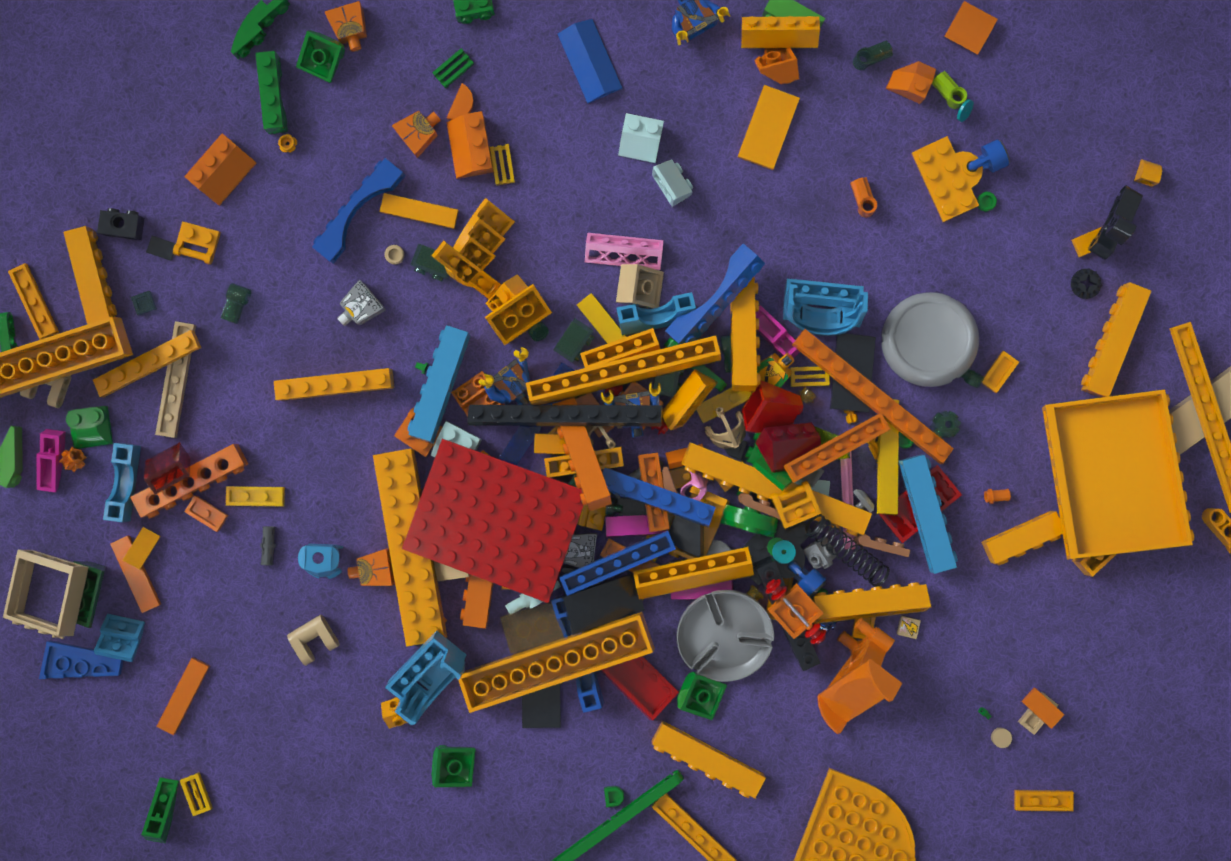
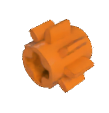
(73, 459)

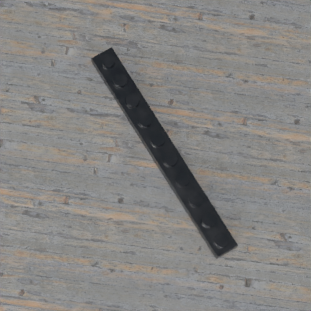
(565, 415)

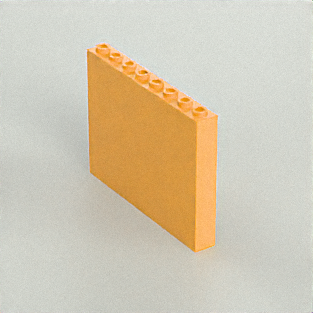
(1117, 475)

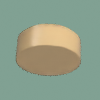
(394, 254)
(1001, 737)

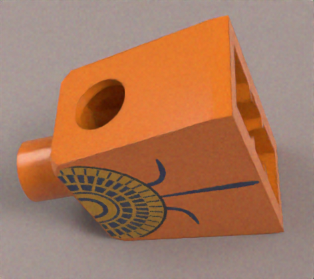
(348, 24)
(417, 131)
(373, 569)

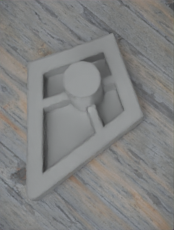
(865, 501)

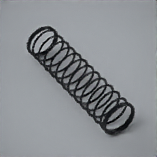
(819, 529)

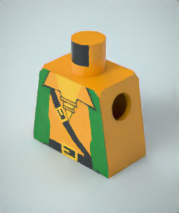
(775, 369)

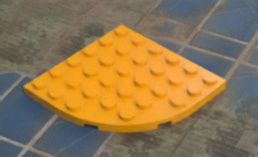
(855, 824)

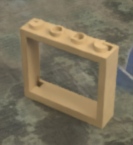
(20, 586)

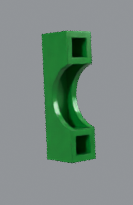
(270, 94)

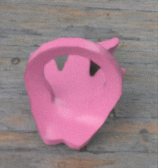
(697, 481)

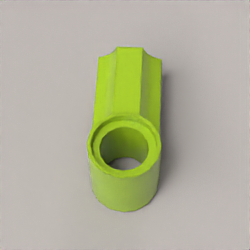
(947, 88)

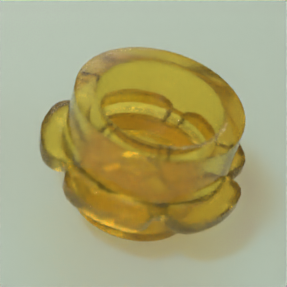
(807, 395)

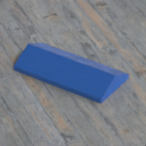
(589, 60)

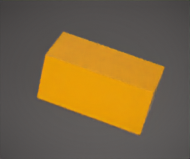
(687, 399)

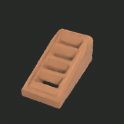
(668, 483)

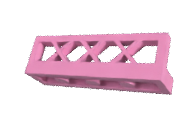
(620, 244)

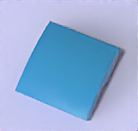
(119, 637)

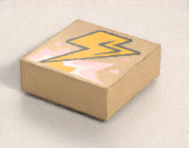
(908, 627)

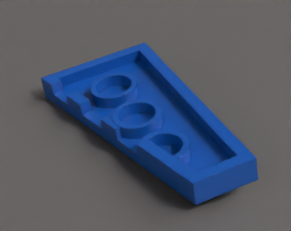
(69, 660)

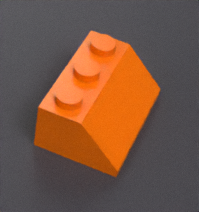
(470, 145)
(220, 169)

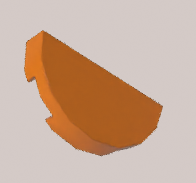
(462, 103)

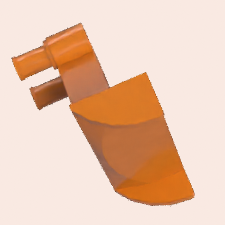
(860, 680)

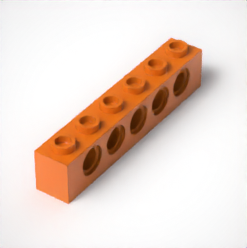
(233, 454)

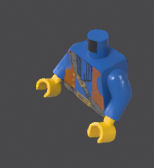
(696, 17)
(510, 381)
(639, 398)

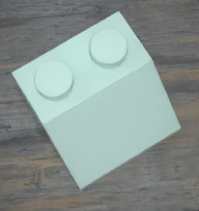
(640, 138)
(671, 182)
(456, 435)

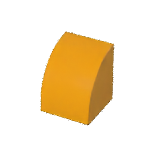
(1148, 173)

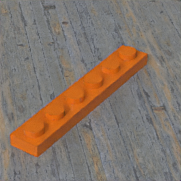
(836, 447)

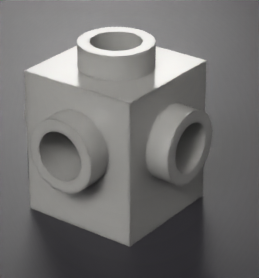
(818, 555)

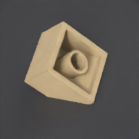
(639, 286)

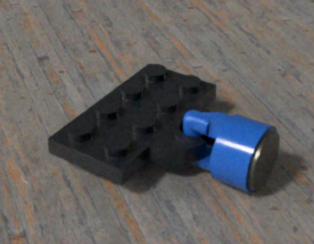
(808, 581)

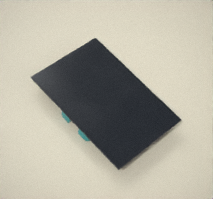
(160, 248)

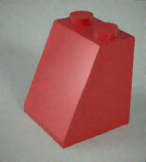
(770, 407)

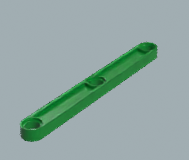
(621, 817)

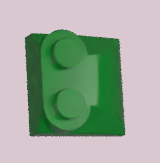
(320, 55)
(90, 427)
(700, 695)
(453, 766)

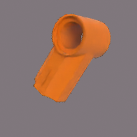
(863, 195)

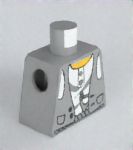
(360, 305)
(581, 549)

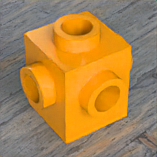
(388, 713)

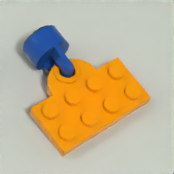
(953, 174)

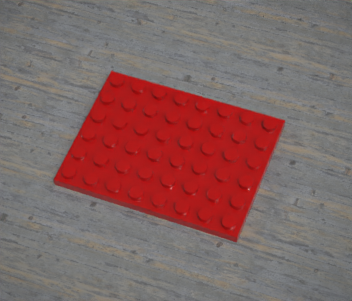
(495, 520)

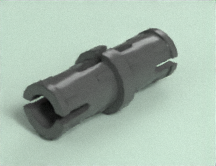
(268, 545)

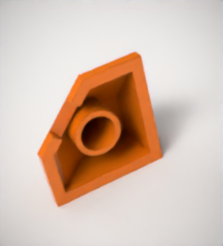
(778, 65)
(912, 81)

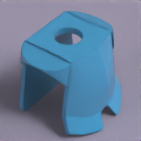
(328, 567)

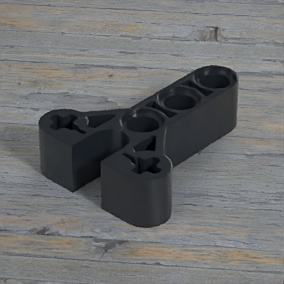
(1118, 224)

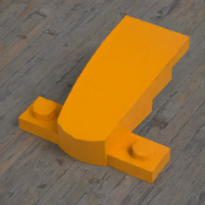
(476, 248)

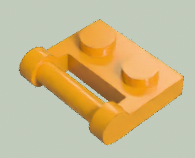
(197, 236)
(799, 510)

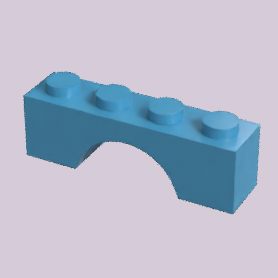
(636, 319)
(125, 462)

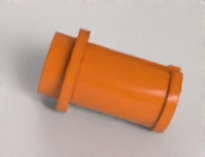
(996, 495)

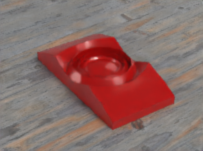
(904, 523)

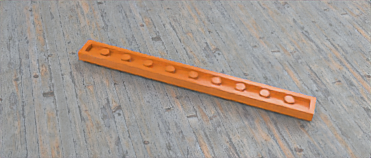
(872, 396)

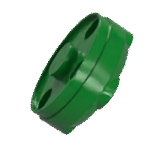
(749, 520)

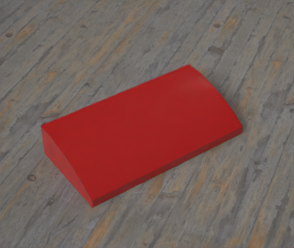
(642, 685)

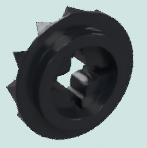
(1079, 289)

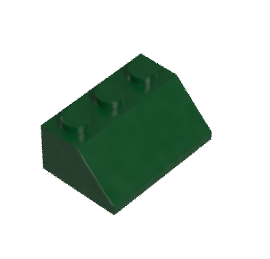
(90, 593)

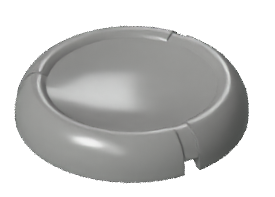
(930, 339)
(725, 635)

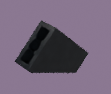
(687, 536)

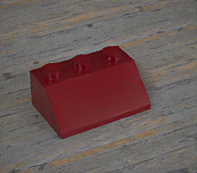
(786, 443)

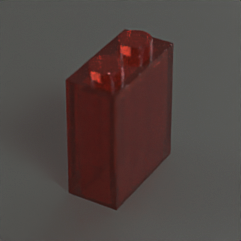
(167, 468)

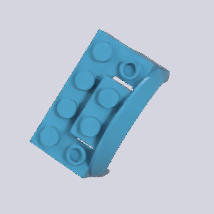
(824, 322)
(434, 667)

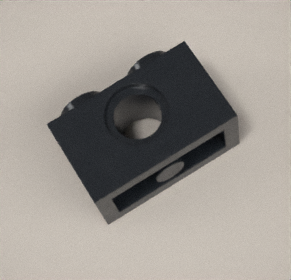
(109, 224)

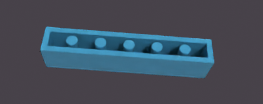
(439, 384)
(927, 513)

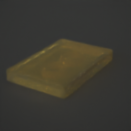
(531, 627)

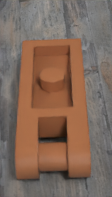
(762, 506)
(880, 544)

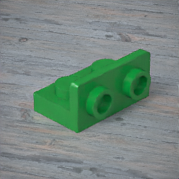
(469, 10)

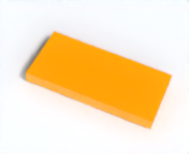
(768, 127)

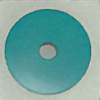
(965, 110)
(783, 558)

